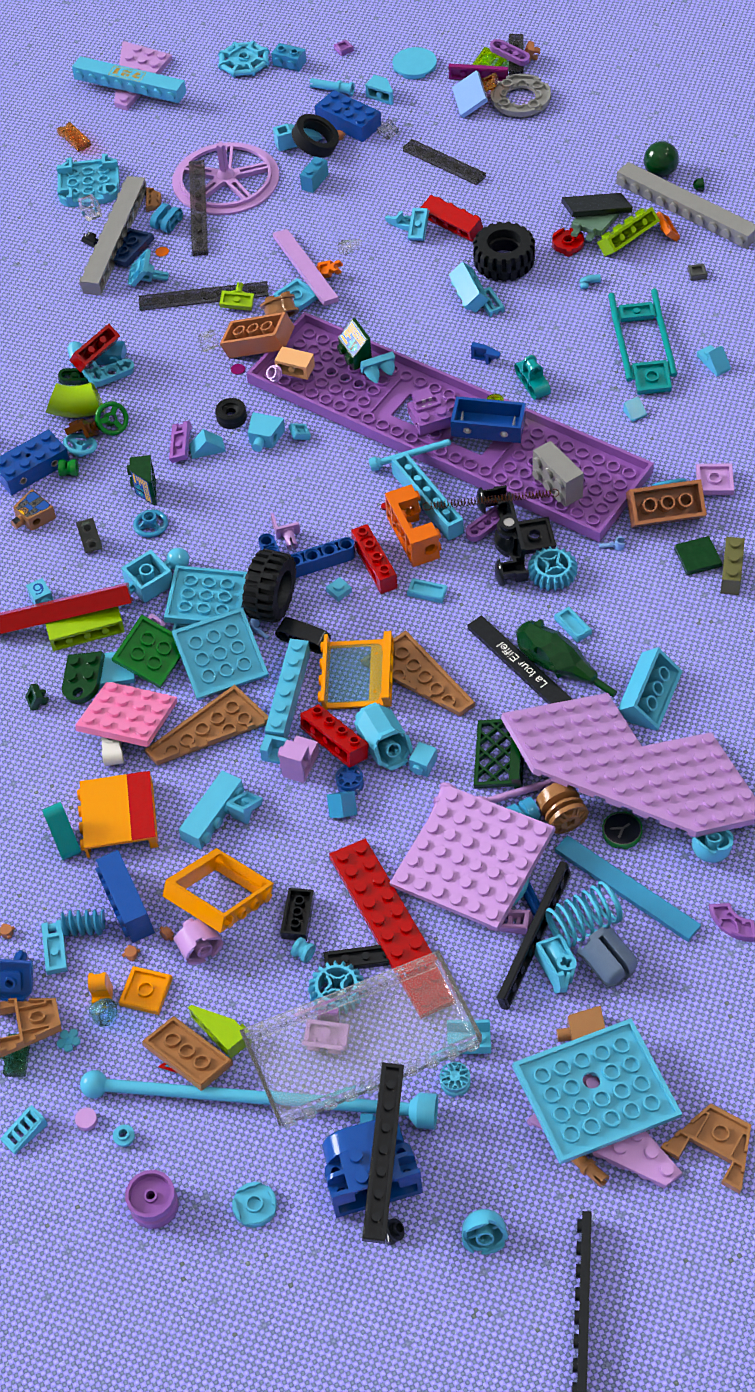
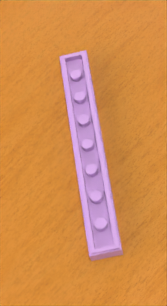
(305, 267)

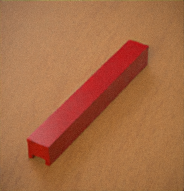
(65, 608)

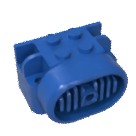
(348, 1168)

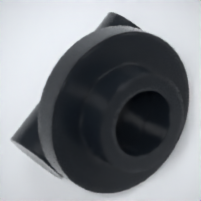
(89, 239)
(395, 1231)

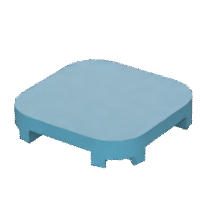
(86, 178)

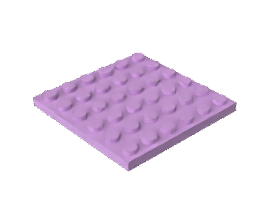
(472, 857)

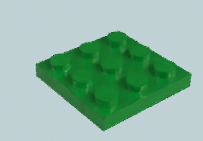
(148, 652)

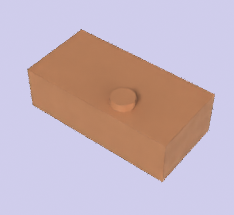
(257, 335)
(666, 503)

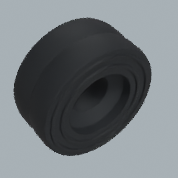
(231, 405)

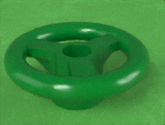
(99, 421)

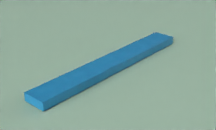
(628, 888)

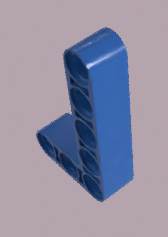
(317, 557)

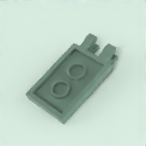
(592, 225)

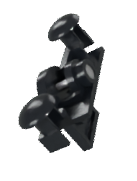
(513, 536)

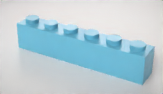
(445, 519)
(288, 688)

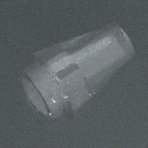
(348, 246)

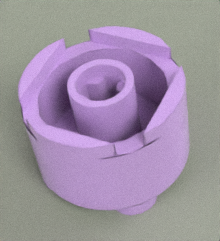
(198, 941)

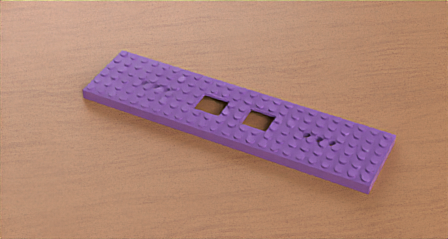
(370, 411)

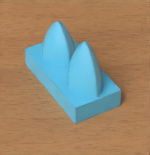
(371, 366)

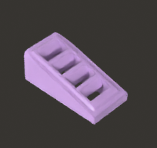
(517, 928)

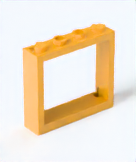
(217, 860)

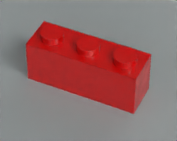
(94, 347)

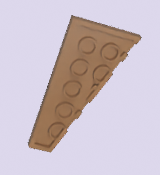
(219, 720)

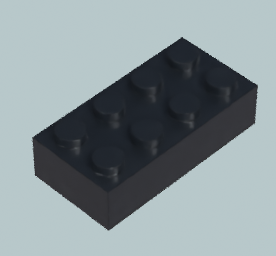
(297, 913)

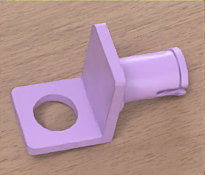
(286, 531)

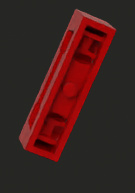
(374, 559)

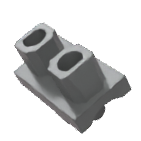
(89, 535)

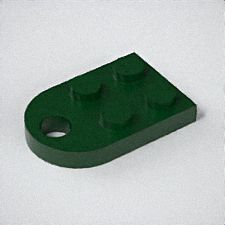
(83, 674)

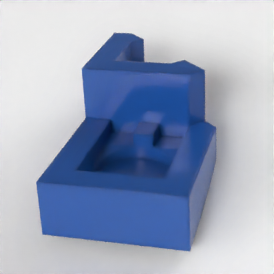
(484, 352)

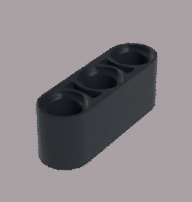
(295, 629)

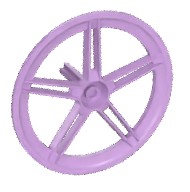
(228, 177)

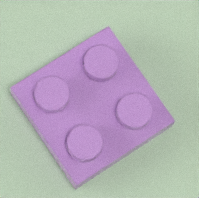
(716, 478)

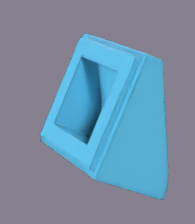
(634, 409)

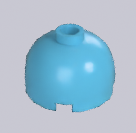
(713, 847)
(484, 1231)

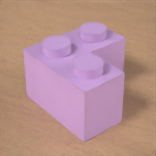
(298, 758)

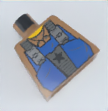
(32, 511)

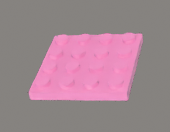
(126, 714)

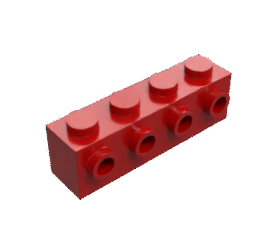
(452, 218)
(334, 735)

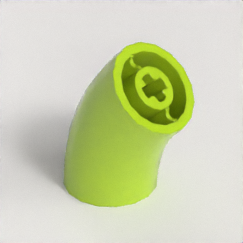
(74, 401)

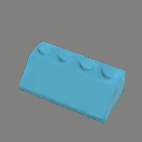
(650, 689)

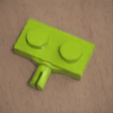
(237, 299)

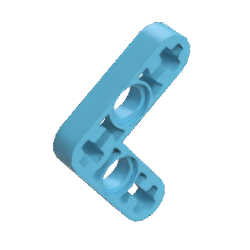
(102, 377)

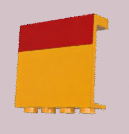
(117, 811)

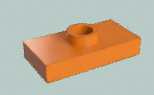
(667, 226)

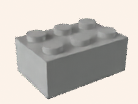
(558, 473)

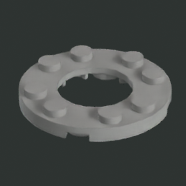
(533, 83)

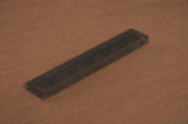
(444, 162)

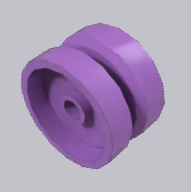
(151, 1199)

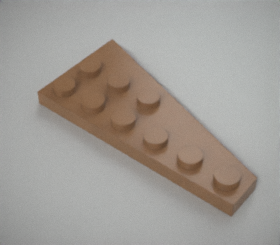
(424, 676)

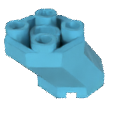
(384, 735)

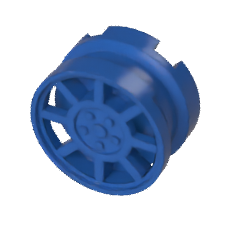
(349, 779)

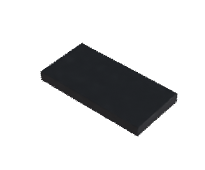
(596, 204)

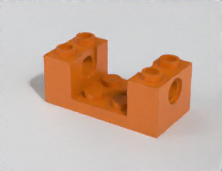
(419, 543)

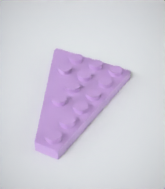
(142, 59)
(637, 1154)

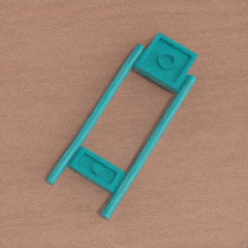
(652, 375)

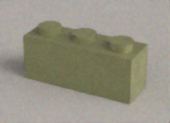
(732, 565)

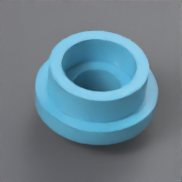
(123, 1141)

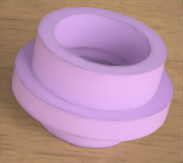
(274, 373)

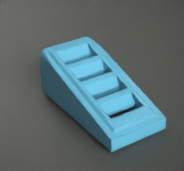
(29, 1134)

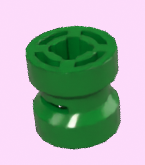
(68, 467)

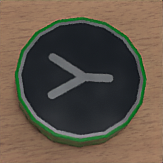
(622, 830)

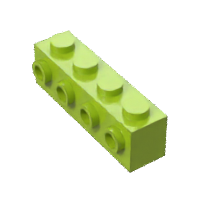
(628, 231)

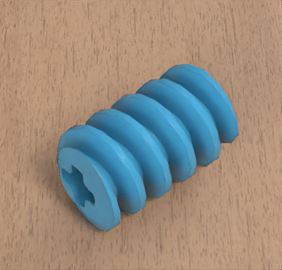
(83, 924)

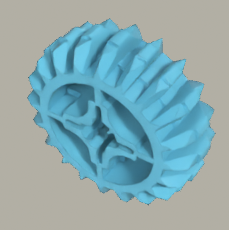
(552, 572)
(335, 976)

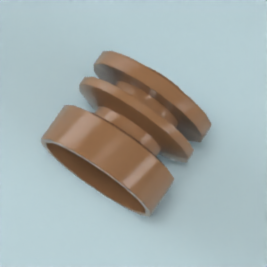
(562, 807)

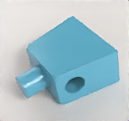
(265, 431)

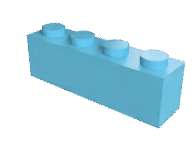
(210, 810)

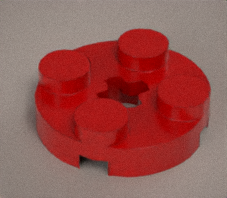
(560, 243)

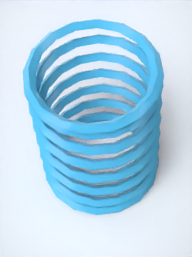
(581, 918)

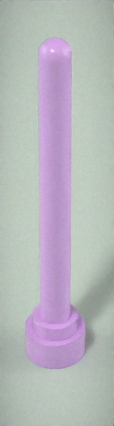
(519, 791)

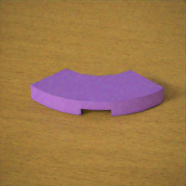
(731, 923)

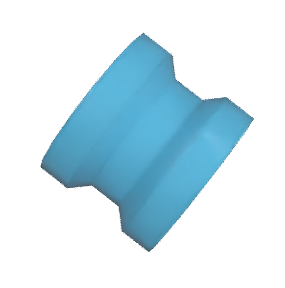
(303, 950)

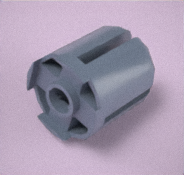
(608, 957)

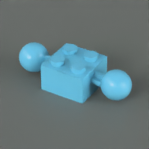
(150, 575)

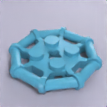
(243, 58)

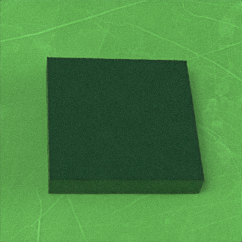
(698, 555)

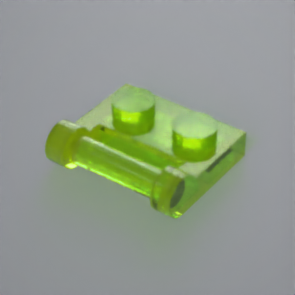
(487, 57)

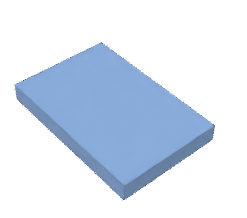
(470, 94)

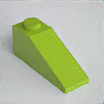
(220, 1029)

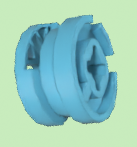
(455, 1080)

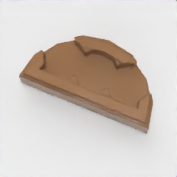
(153, 199)

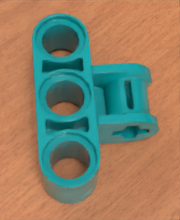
(532, 377)
(61, 831)

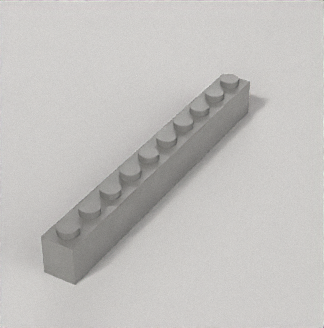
(686, 205)
(114, 230)

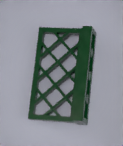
(515, 765)

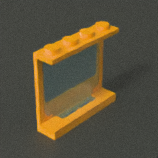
(356, 672)

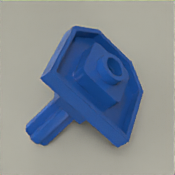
(16, 977)

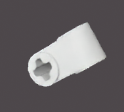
(112, 752)

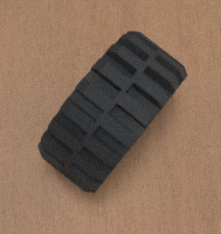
(499, 238)
(269, 585)

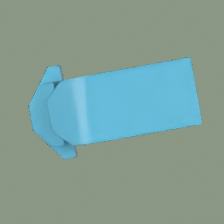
(556, 962)

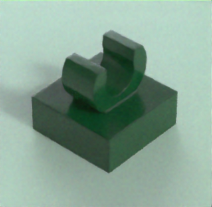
(35, 697)

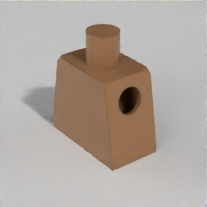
(581, 1024)

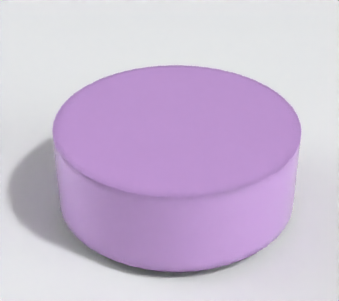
(86, 1119)

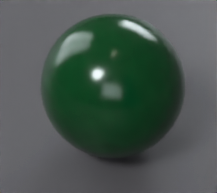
(661, 158)

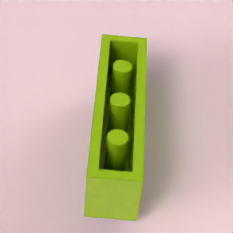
(84, 628)

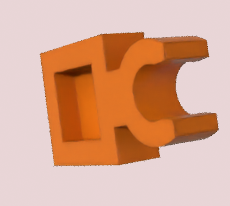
(328, 267)

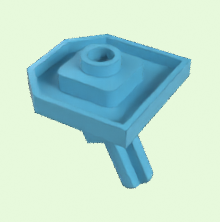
(143, 270)

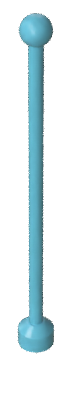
(94, 1084)

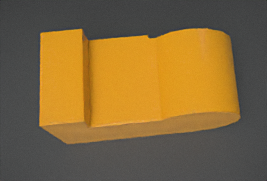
(100, 986)

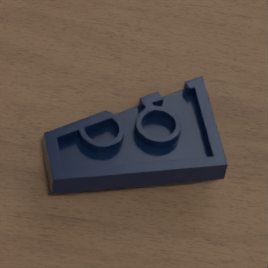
(132, 246)

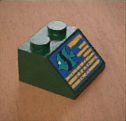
(354, 344)
(143, 478)

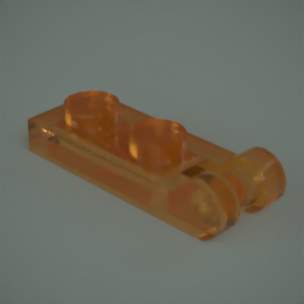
(74, 136)

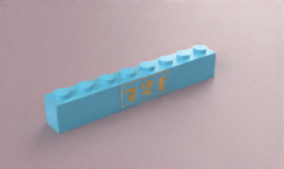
(129, 79)

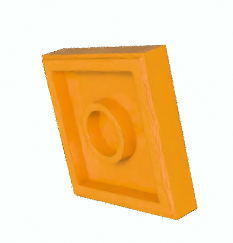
(145, 990)

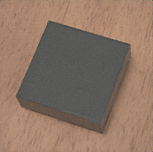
(697, 272)

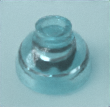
(103, 1012)

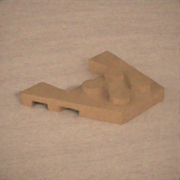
(35, 1022)
(720, 1135)

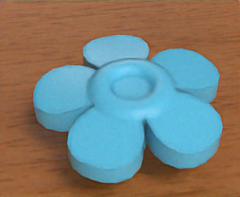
(68, 1040)

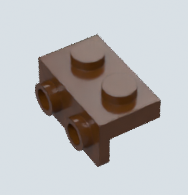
(87, 426)

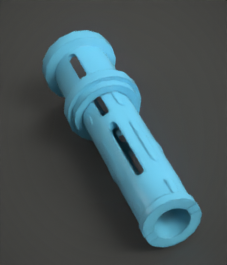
(339, 86)

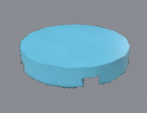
(254, 1204)

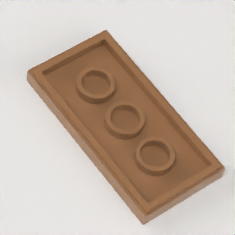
(187, 1053)

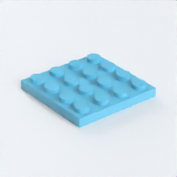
(203, 594)
(219, 653)

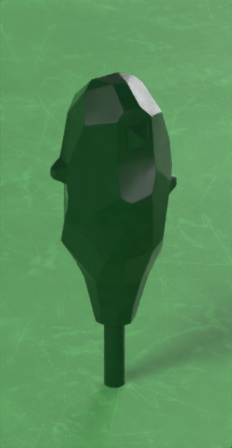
(557, 654)

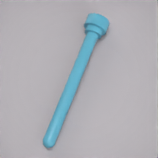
(377, 463)

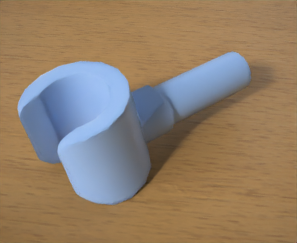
(618, 544)
(254, 624)

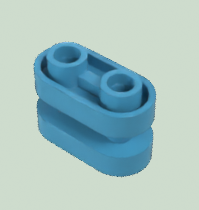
(166, 217)

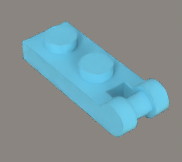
(54, 948)

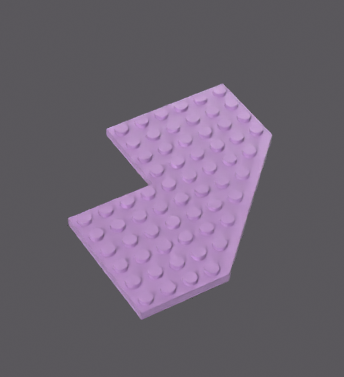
(592, 748)

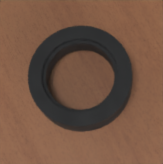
(309, 145)

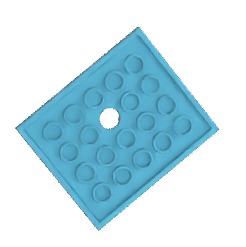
(585, 1119)

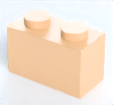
(295, 362)

